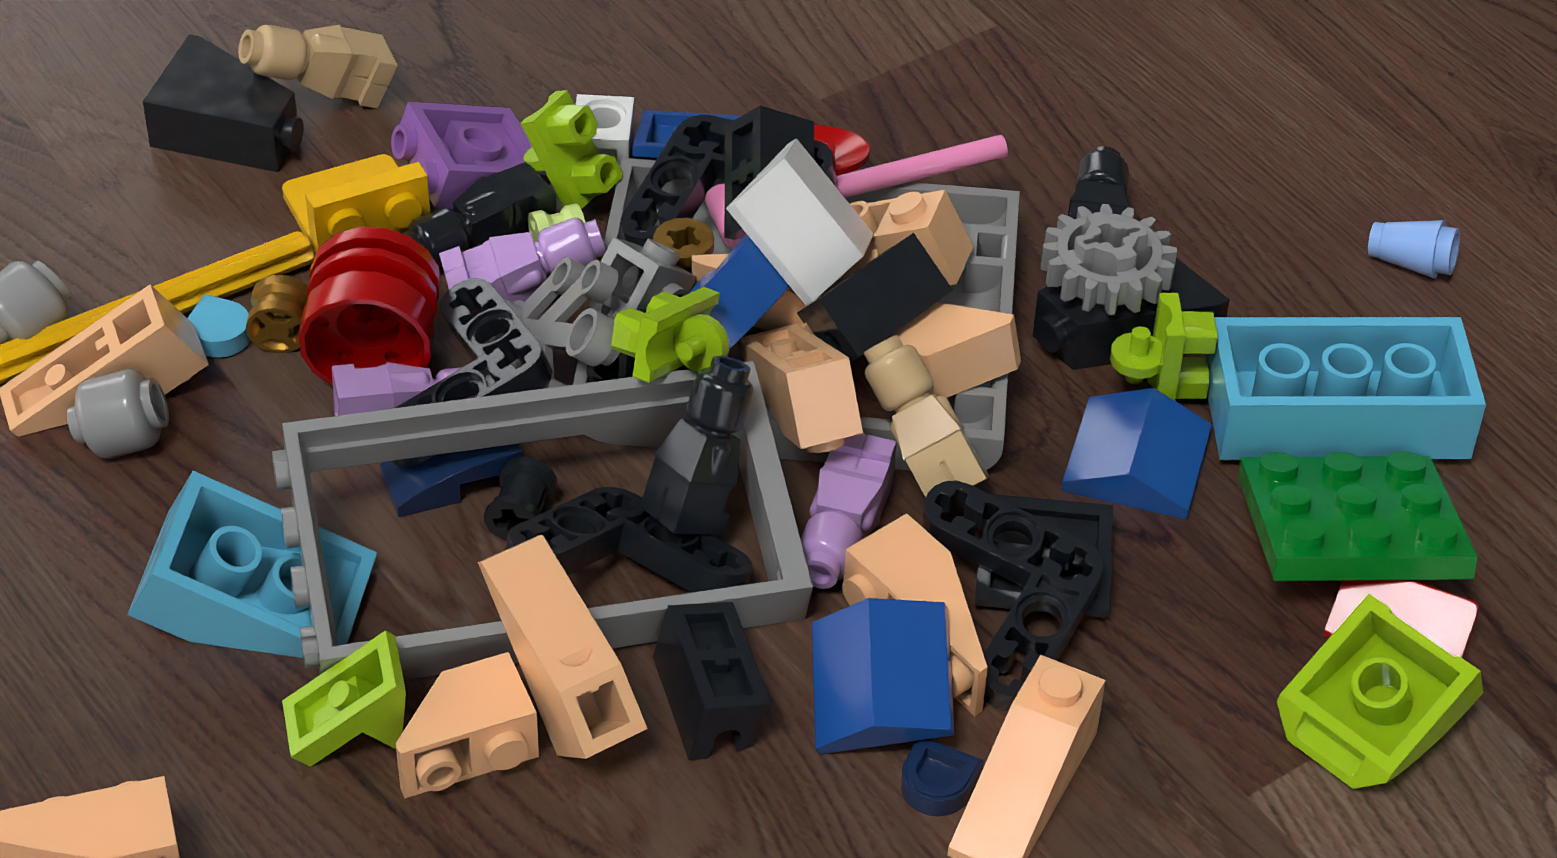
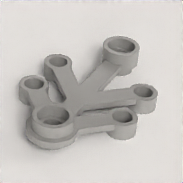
(590, 333)

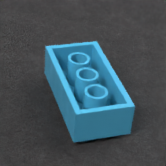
(1344, 387)

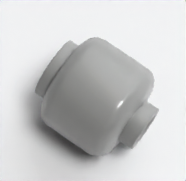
(30, 300)
(118, 413)

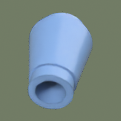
(1416, 245)

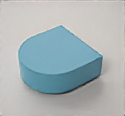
(220, 326)

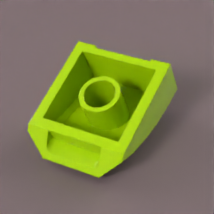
(1375, 697)

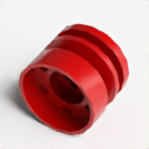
(369, 302)

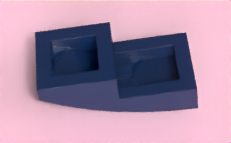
(438, 479)

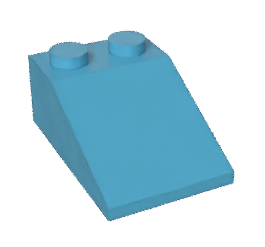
(227, 577)

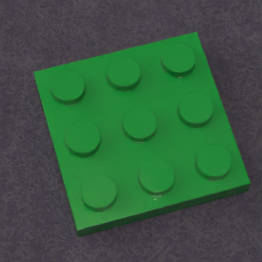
(1355, 518)

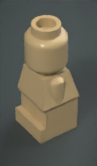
(325, 59)
(923, 423)

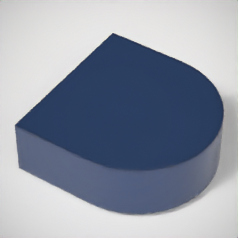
(938, 778)

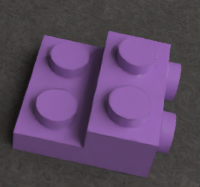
(459, 145)

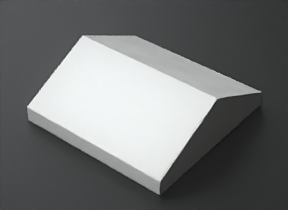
(801, 222)

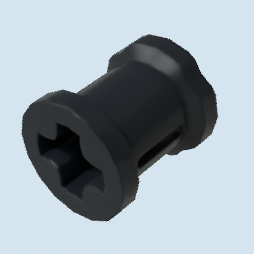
(523, 492)

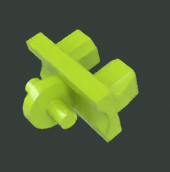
(565, 150)
(671, 334)
(1161, 355)

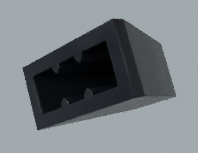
(221, 109)
(1087, 337)

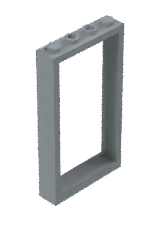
(523, 419)

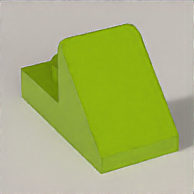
(349, 698)

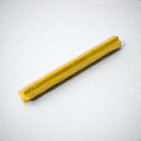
(183, 292)

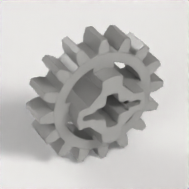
(1108, 259)

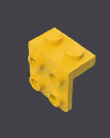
(358, 195)

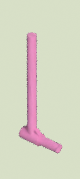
(888, 173)

